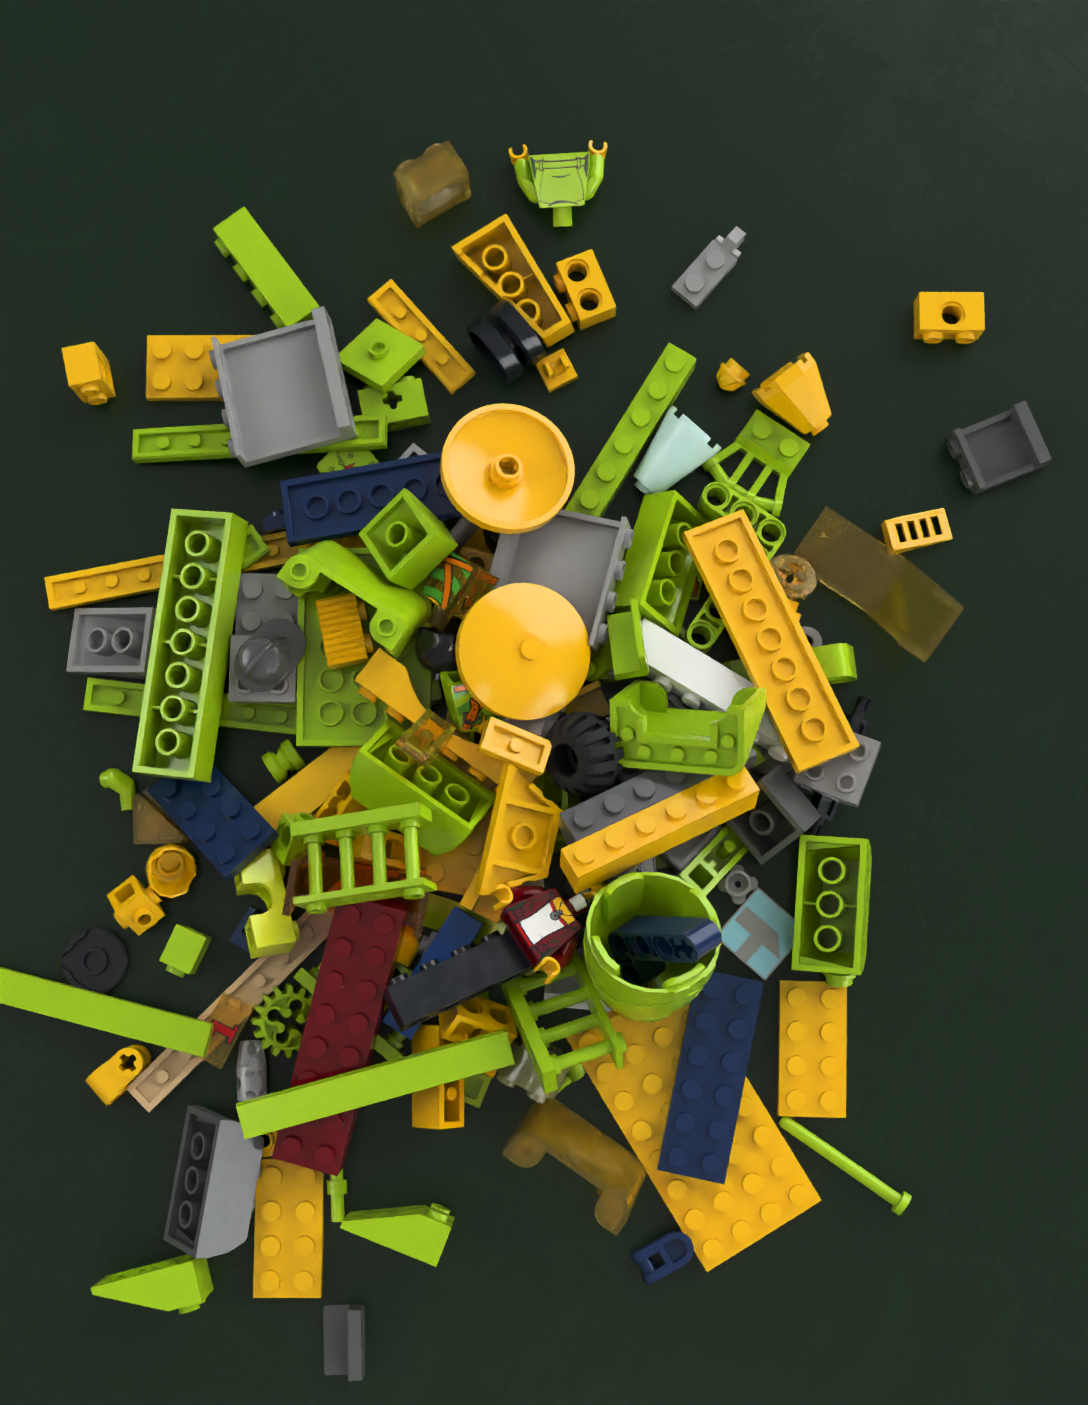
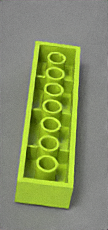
(190, 645)

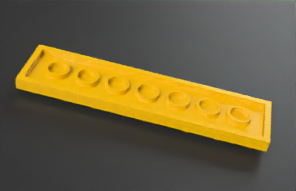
(770, 641)

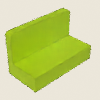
(627, 643)

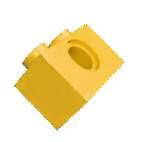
(963, 306)

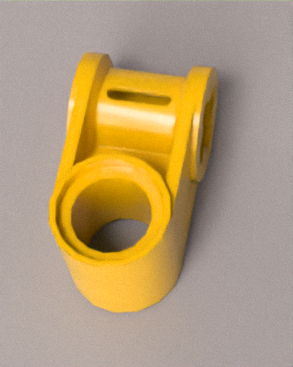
(116, 1074)

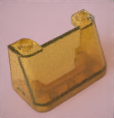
(584, 1150)

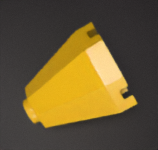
(796, 395)

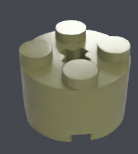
(524, 1074)

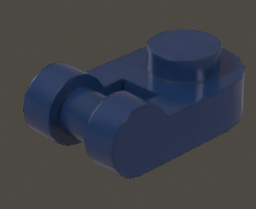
(674, 1249)

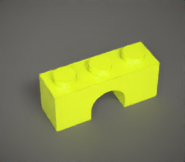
(270, 931)

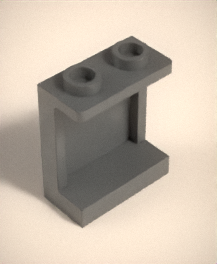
(998, 449)

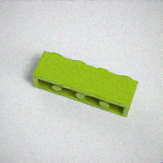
(265, 269)

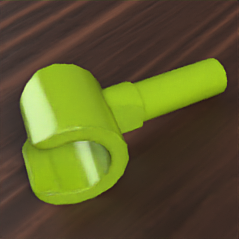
(575, 1073)

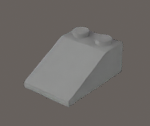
(111, 642)

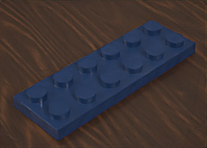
(348, 499)
(710, 1078)

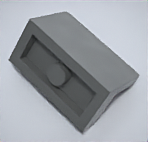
(344, 1340)

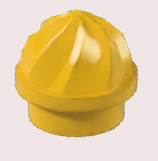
(731, 375)

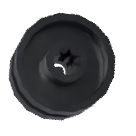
(505, 341)

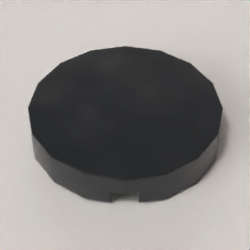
(95, 960)

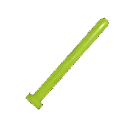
(898, 1200)

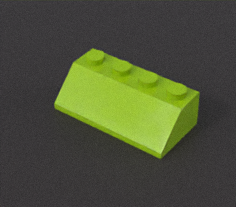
(659, 563)

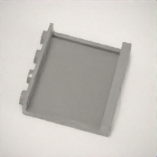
(283, 391)
(573, 557)

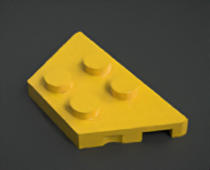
(518, 835)

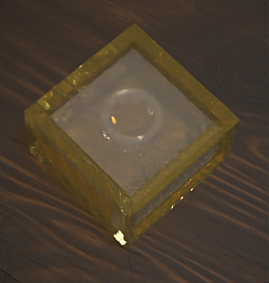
(432, 183)

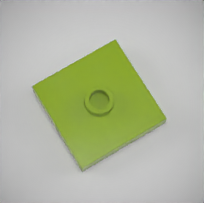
(380, 355)

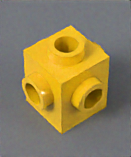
(135, 905)

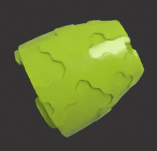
(645, 896)

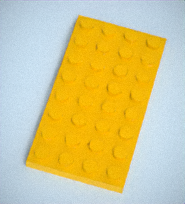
(762, 1177)

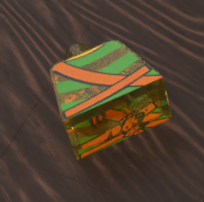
(455, 588)

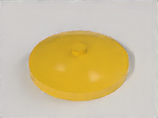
(507, 468)
(522, 651)

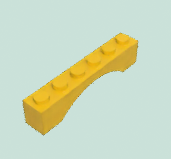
(391, 683)

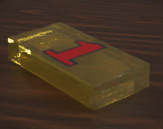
(229, 1020)

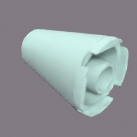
(673, 454)

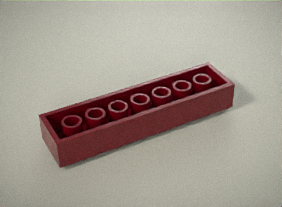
(343, 1023)

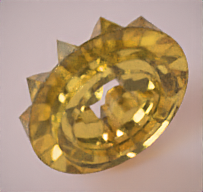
(804, 578)

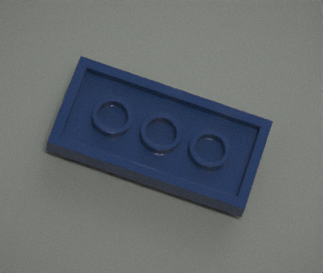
(216, 820)

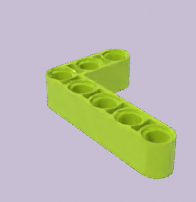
(761, 522)

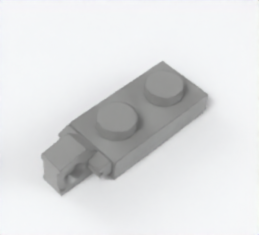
(709, 268)

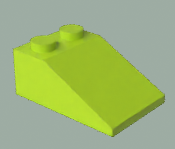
(411, 1230)
(162, 1285)

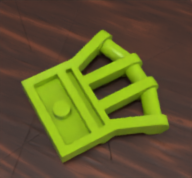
(769, 446)

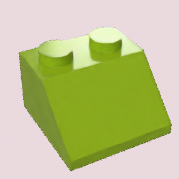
(407, 540)

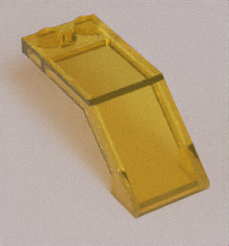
(879, 583)

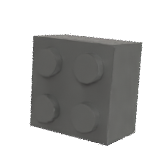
(778, 817)

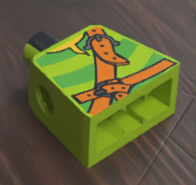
(462, 707)

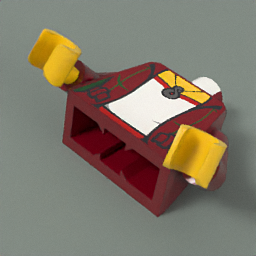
(541, 924)

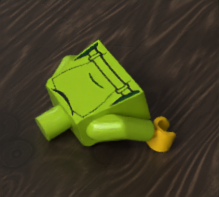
(560, 179)

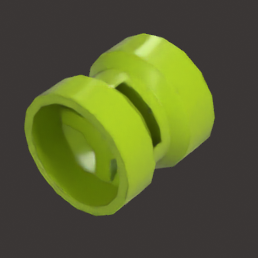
(286, 759)

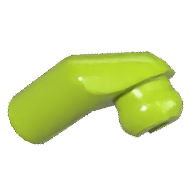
(600, 664)
(121, 784)

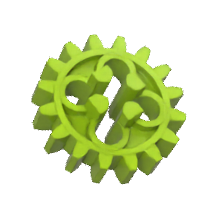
(270, 1028)

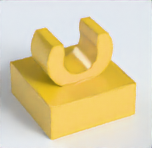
(556, 370)

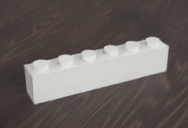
(700, 681)

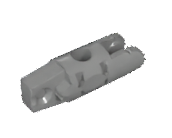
(251, 1070)

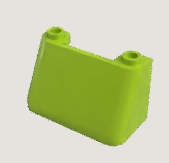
(397, 607)
(684, 738)

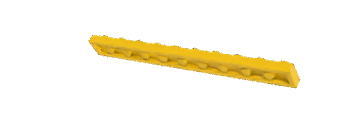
(145, 574)

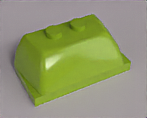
(387, 779)
(832, 904)

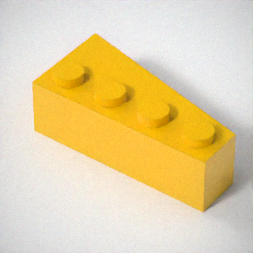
(510, 273)

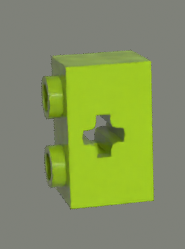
(410, 399)

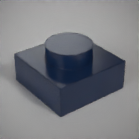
(274, 523)

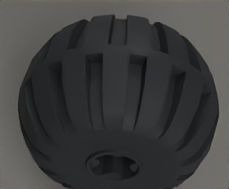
(583, 754)

